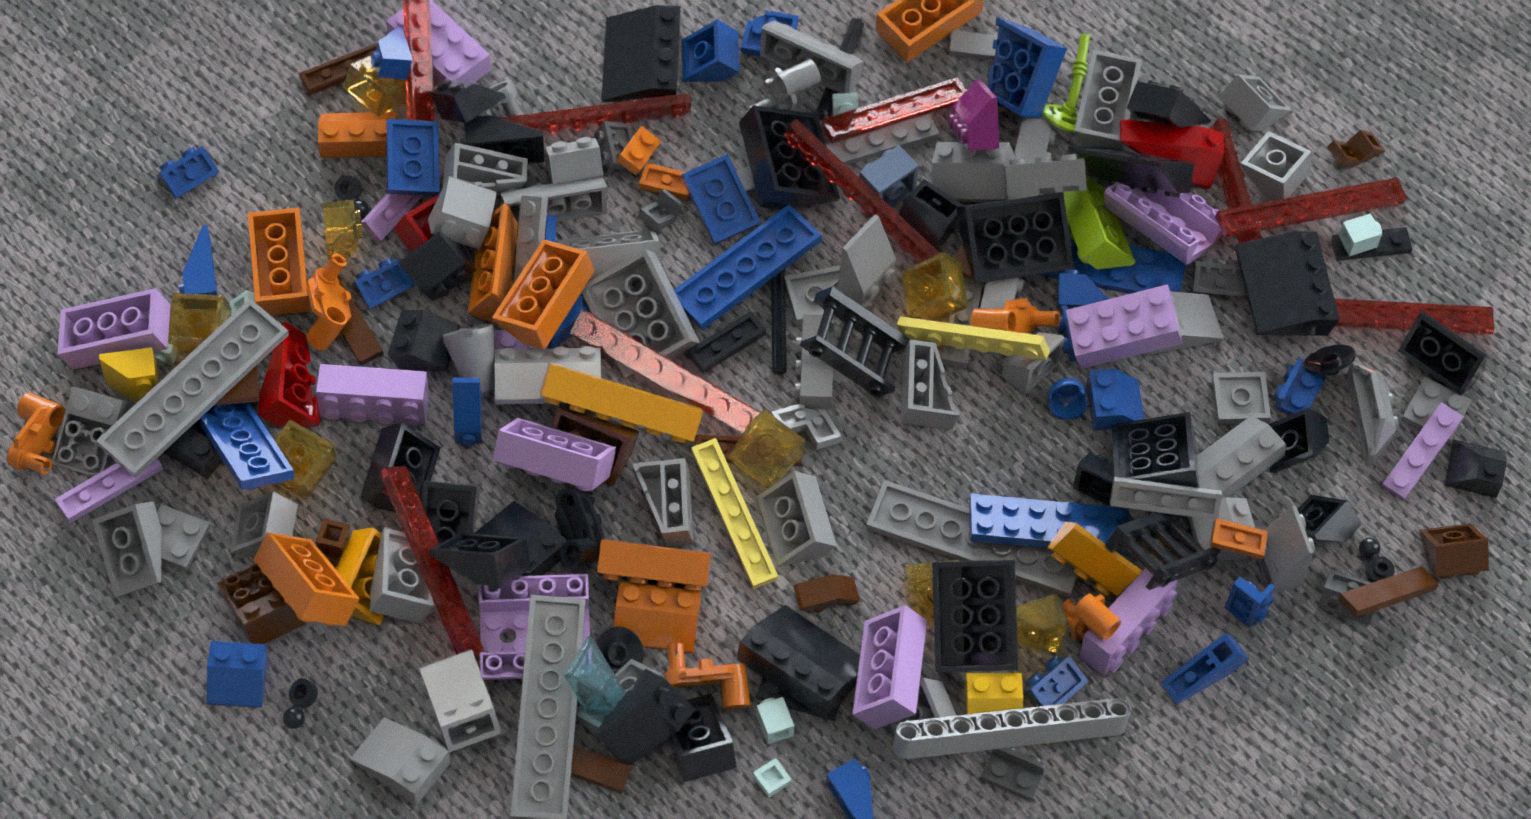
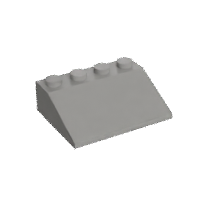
(642, 305)

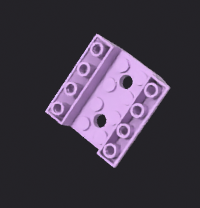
(1177, 224)
(508, 611)

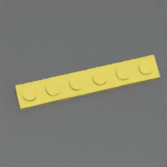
(975, 338)
(734, 513)

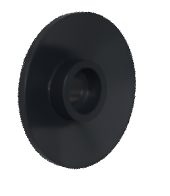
(1330, 359)
(626, 644)

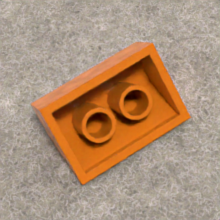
(353, 134)
(659, 614)

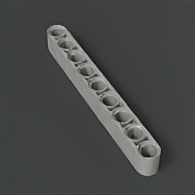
(1011, 728)

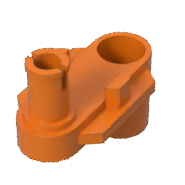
(328, 302)
(1016, 316)
(35, 437)
(1092, 615)
(731, 677)

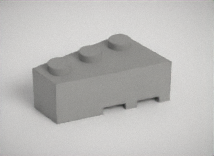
(485, 168)
(1045, 176)
(814, 374)
(924, 388)
(669, 497)

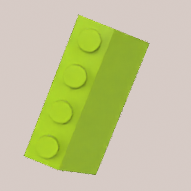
(1096, 228)

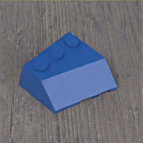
(1023, 68)

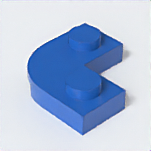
(752, 36)

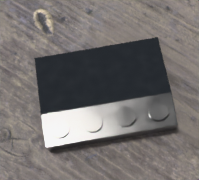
(641, 54)
(778, 169)
(1136, 169)
(1016, 237)
(1288, 285)
(1156, 450)
(975, 616)
(800, 660)

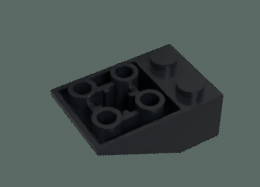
(1165, 105)

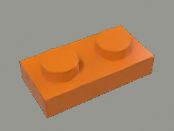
(638, 150)
(657, 178)
(1238, 538)

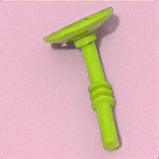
(1068, 111)

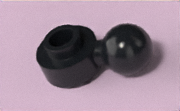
(341, 191)
(1370, 549)
(302, 695)

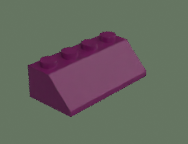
(976, 118)

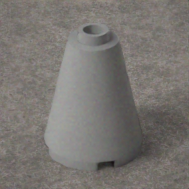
(474, 354)

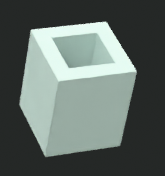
(1360, 234)
(774, 720)

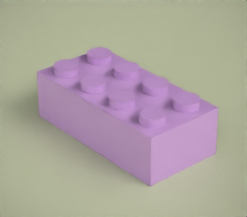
(453, 50)
(113, 326)
(1124, 326)
(372, 394)
(554, 454)
(1138, 611)
(890, 667)

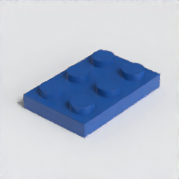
(412, 157)
(720, 199)

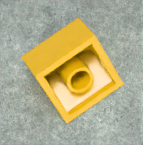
(130, 372)
(993, 692)

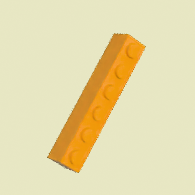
(621, 402)

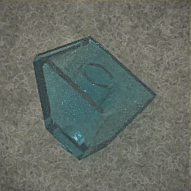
(594, 680)

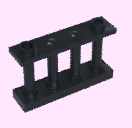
(871, 328)
(1158, 526)

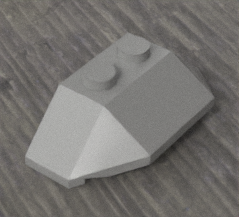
(1372, 411)

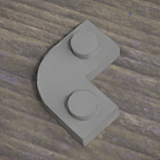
(816, 424)

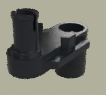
(579, 526)

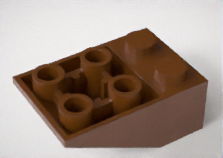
(258, 606)

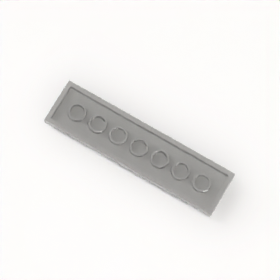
(192, 388)
(946, 531)
(547, 709)

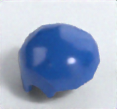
(1068, 391)

